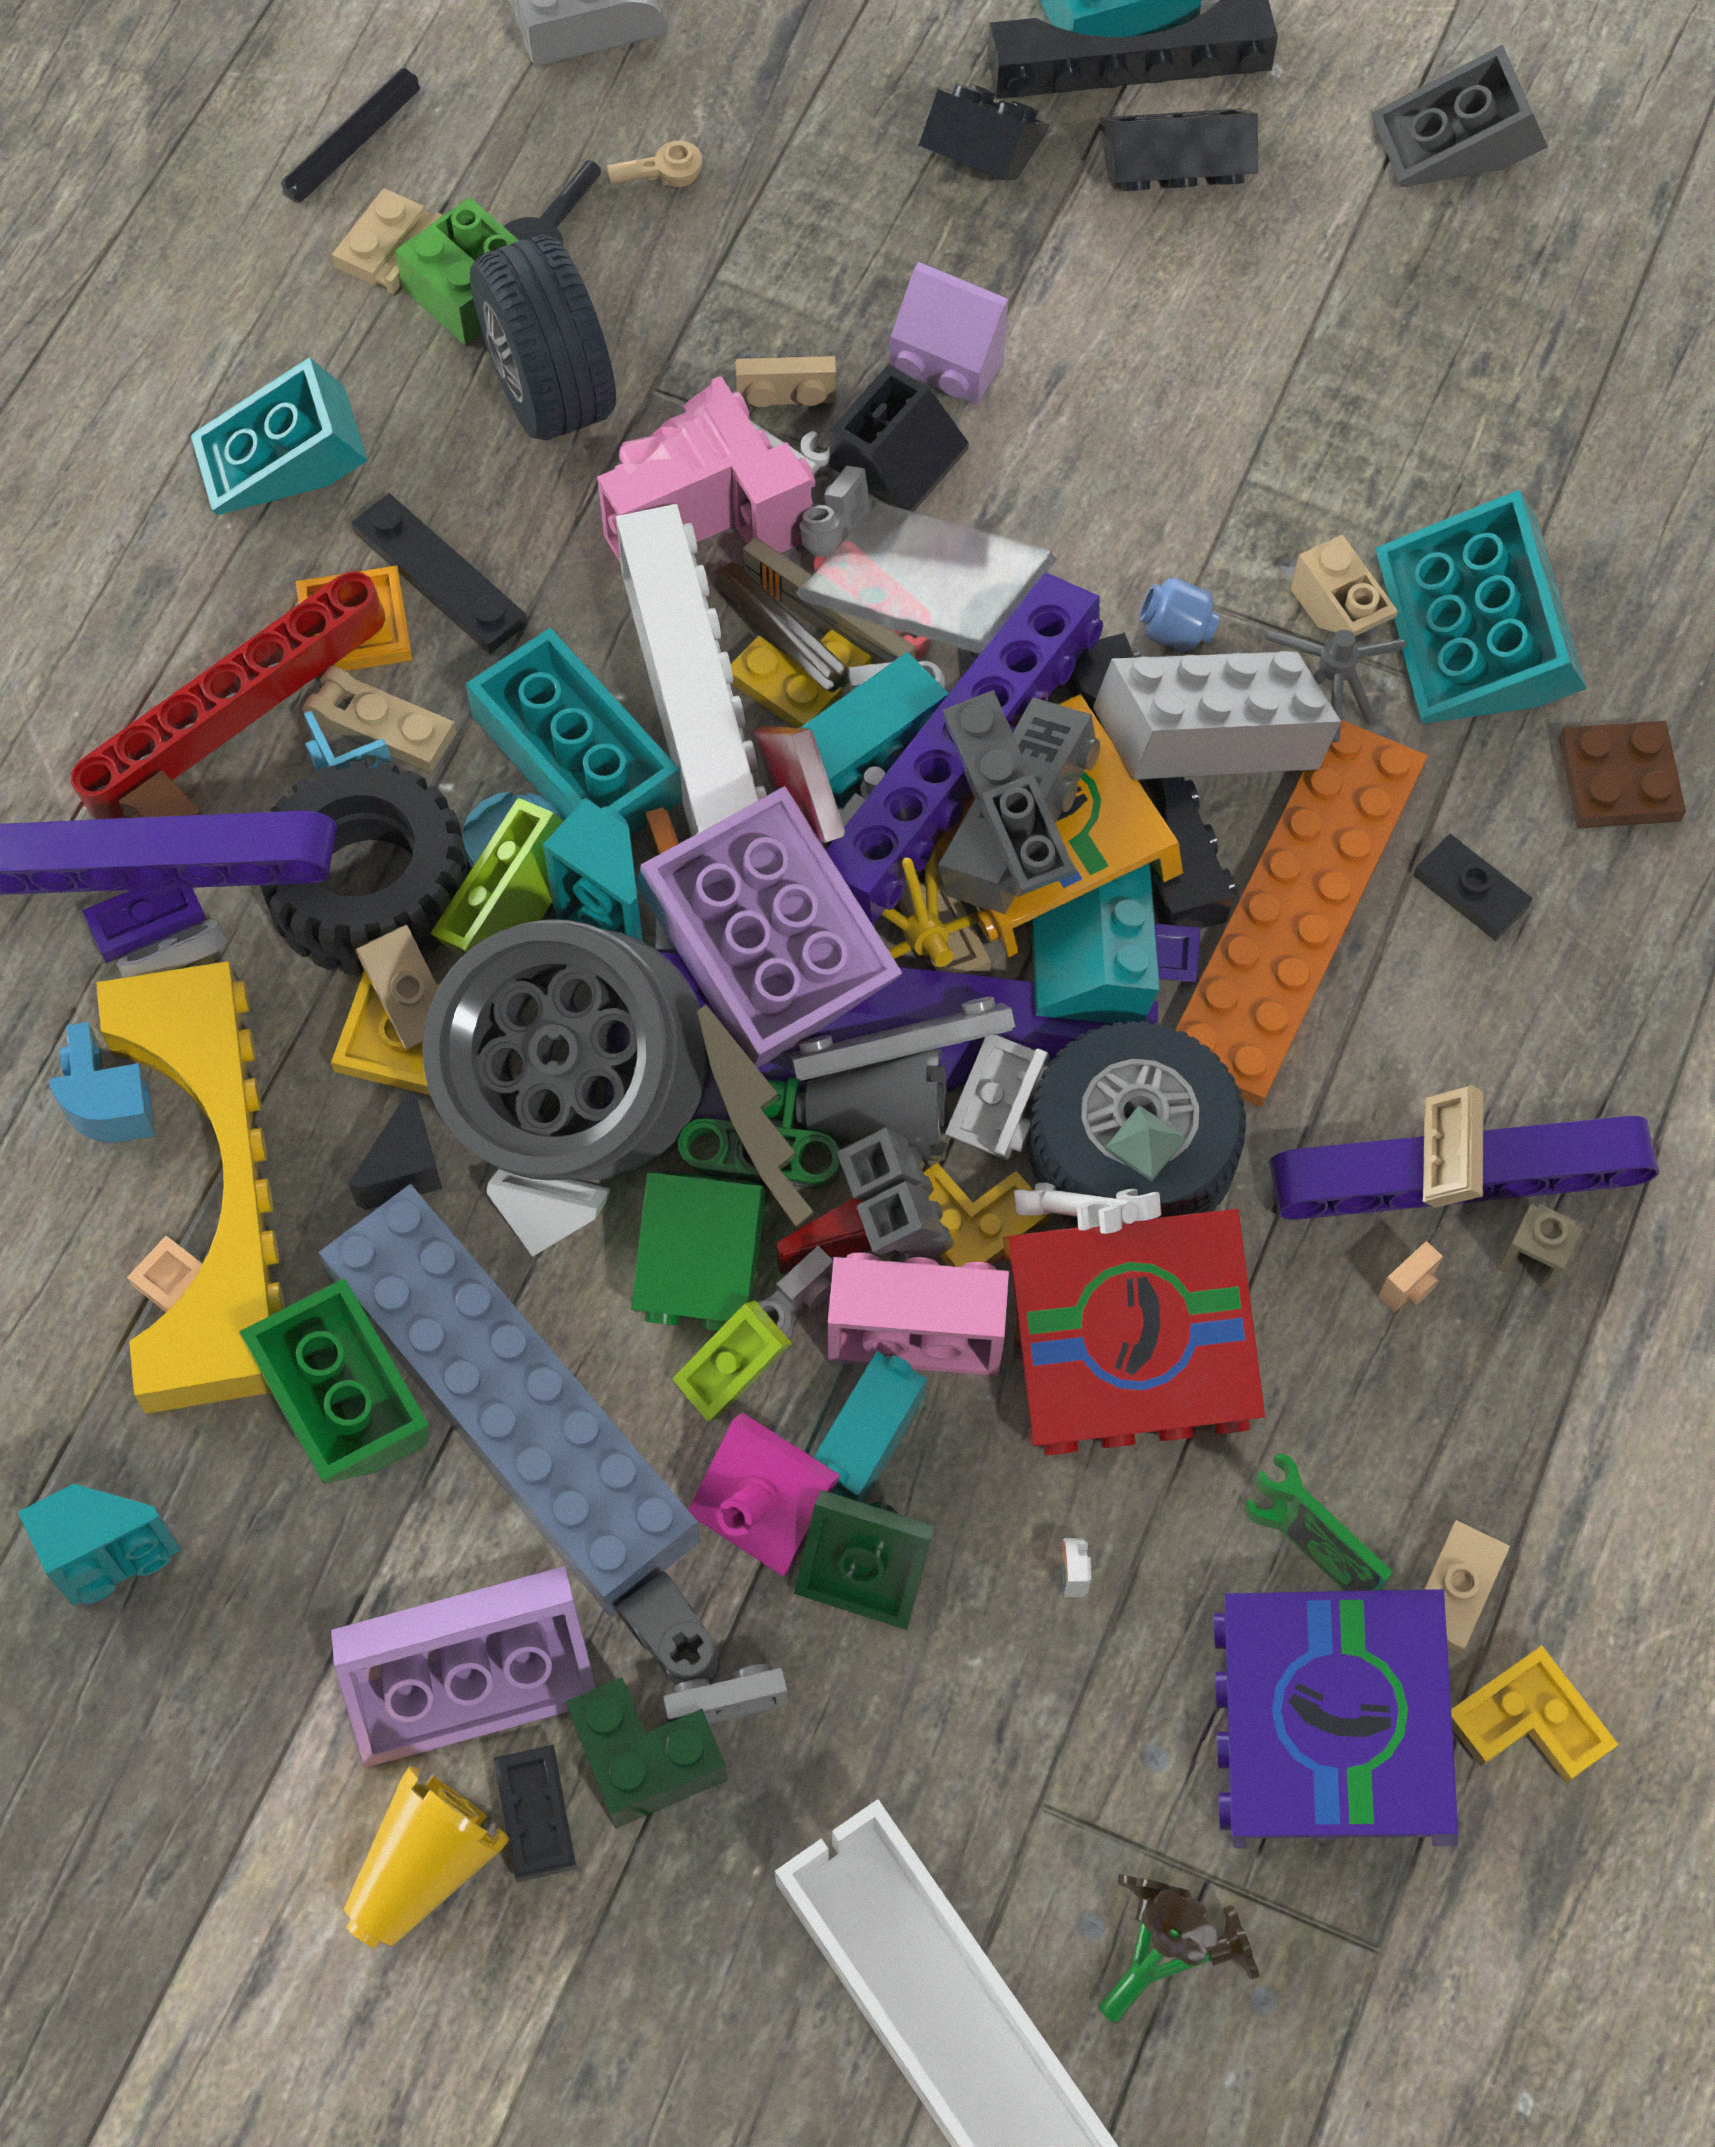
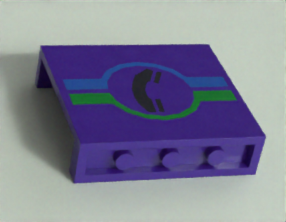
(1336, 1716)

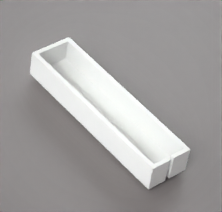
(686, 666)
(933, 1992)

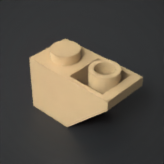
(1340, 589)

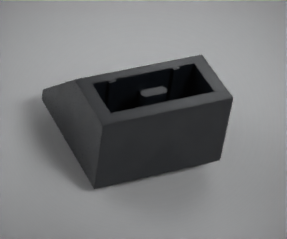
(983, 133)
(898, 438)

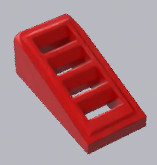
(835, 1232)

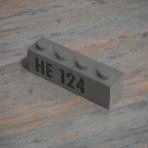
(1057, 750)

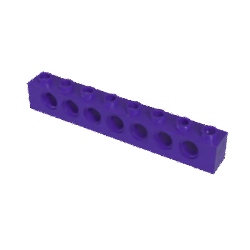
(928, 782)

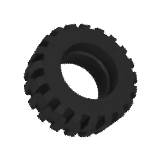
(366, 807)

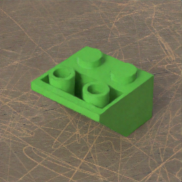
(438, 264)

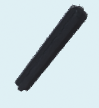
(350, 135)

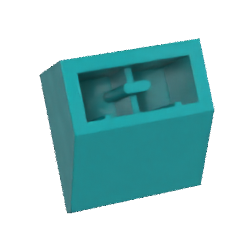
(96, 1541)

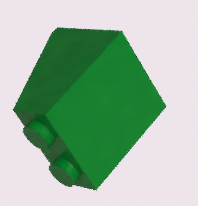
(698, 1247)

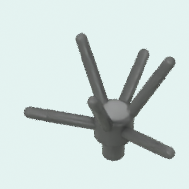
(1338, 664)

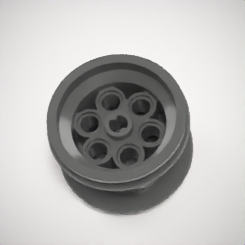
(479, 1024)

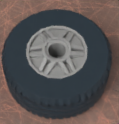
(543, 337)
(1101, 1083)

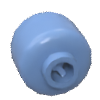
(1179, 615)

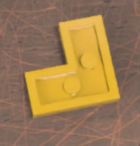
(784, 685)
(980, 1225)
(1534, 1701)

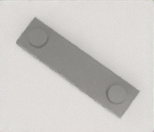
(822, 1057)

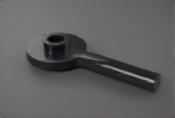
(563, 204)

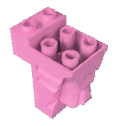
(715, 473)

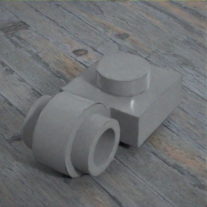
(842, 509)
(802, 1287)

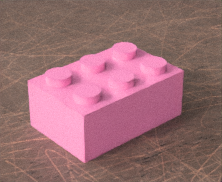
(918, 1312)

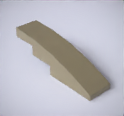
(745, 1098)

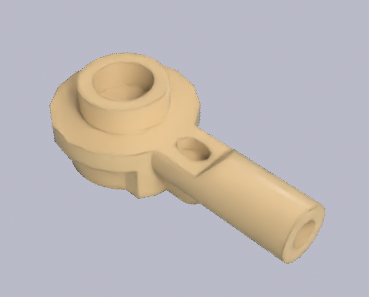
(673, 165)

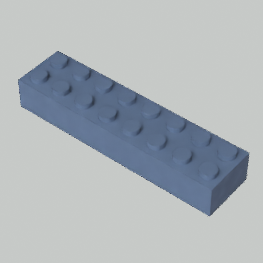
(512, 1399)

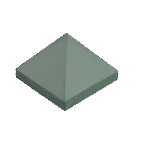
(1145, 1143)

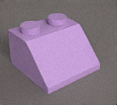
(949, 333)

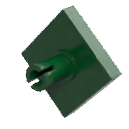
(864, 1559)

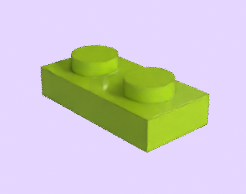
(731, 1360)

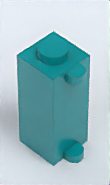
(872, 1424)

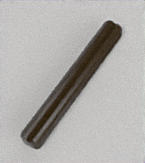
(782, 627)

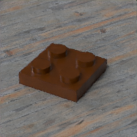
(1622, 774)

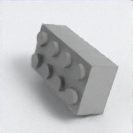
(1215, 714)

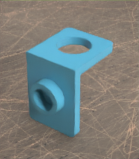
(323, 757)

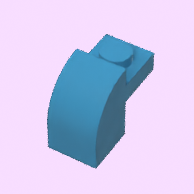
(100, 1101)

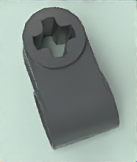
(666, 1626)

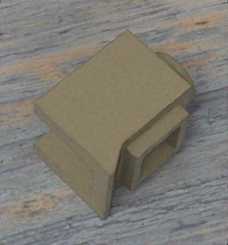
(1546, 1238)

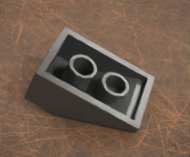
(1460, 124)

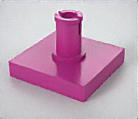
(761, 1493)

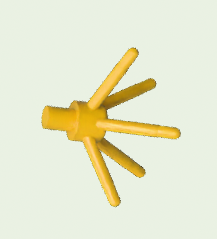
(923, 928)

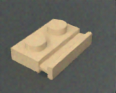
(372, 242)

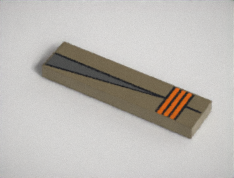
(783, 579)

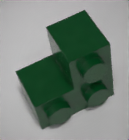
(643, 1769)

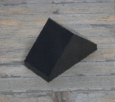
(397, 1159)

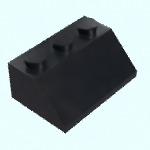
(1180, 147)

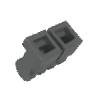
(894, 1196)

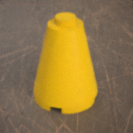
(418, 1859)

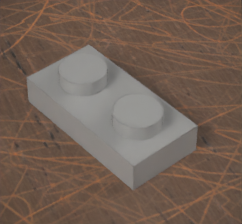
(749, 1692)

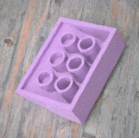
(767, 926)

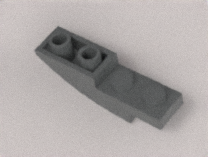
(1007, 793)

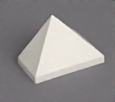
(545, 1209)

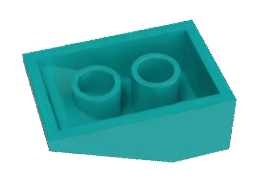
(280, 441)

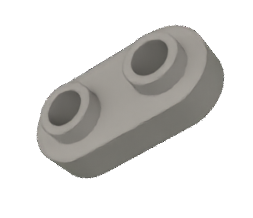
(191, 945)

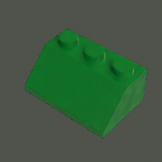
(337, 1385)

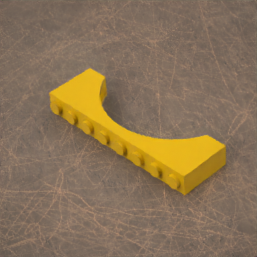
(193, 1034)

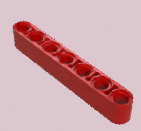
(240, 672)

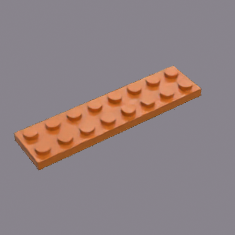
(1299, 905)

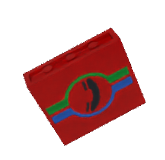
(1136, 1330)

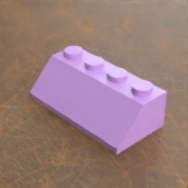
(462, 1666)

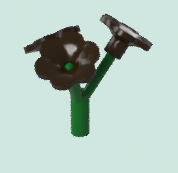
(1177, 1930)

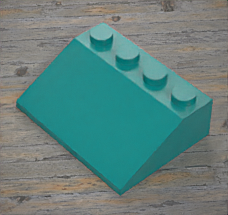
(1480, 613)

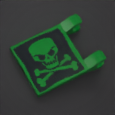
(1317, 1531)

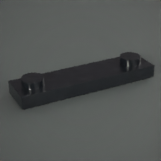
(440, 573)

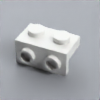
(998, 1097)

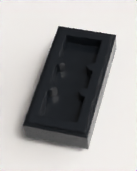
(1472, 887)
(535, 1813)

